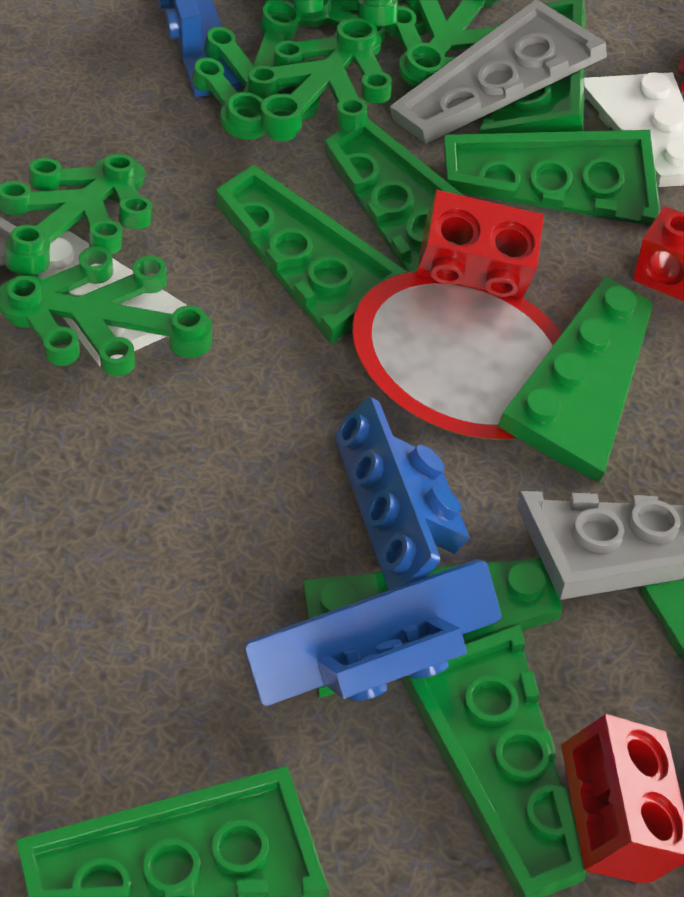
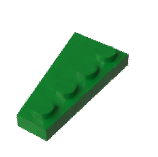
(553, 107)
(562, 171)
(388, 185)
(304, 249)
(582, 383)
(520, 587)
(503, 761)
(204, 843)

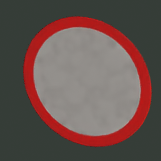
(450, 350)

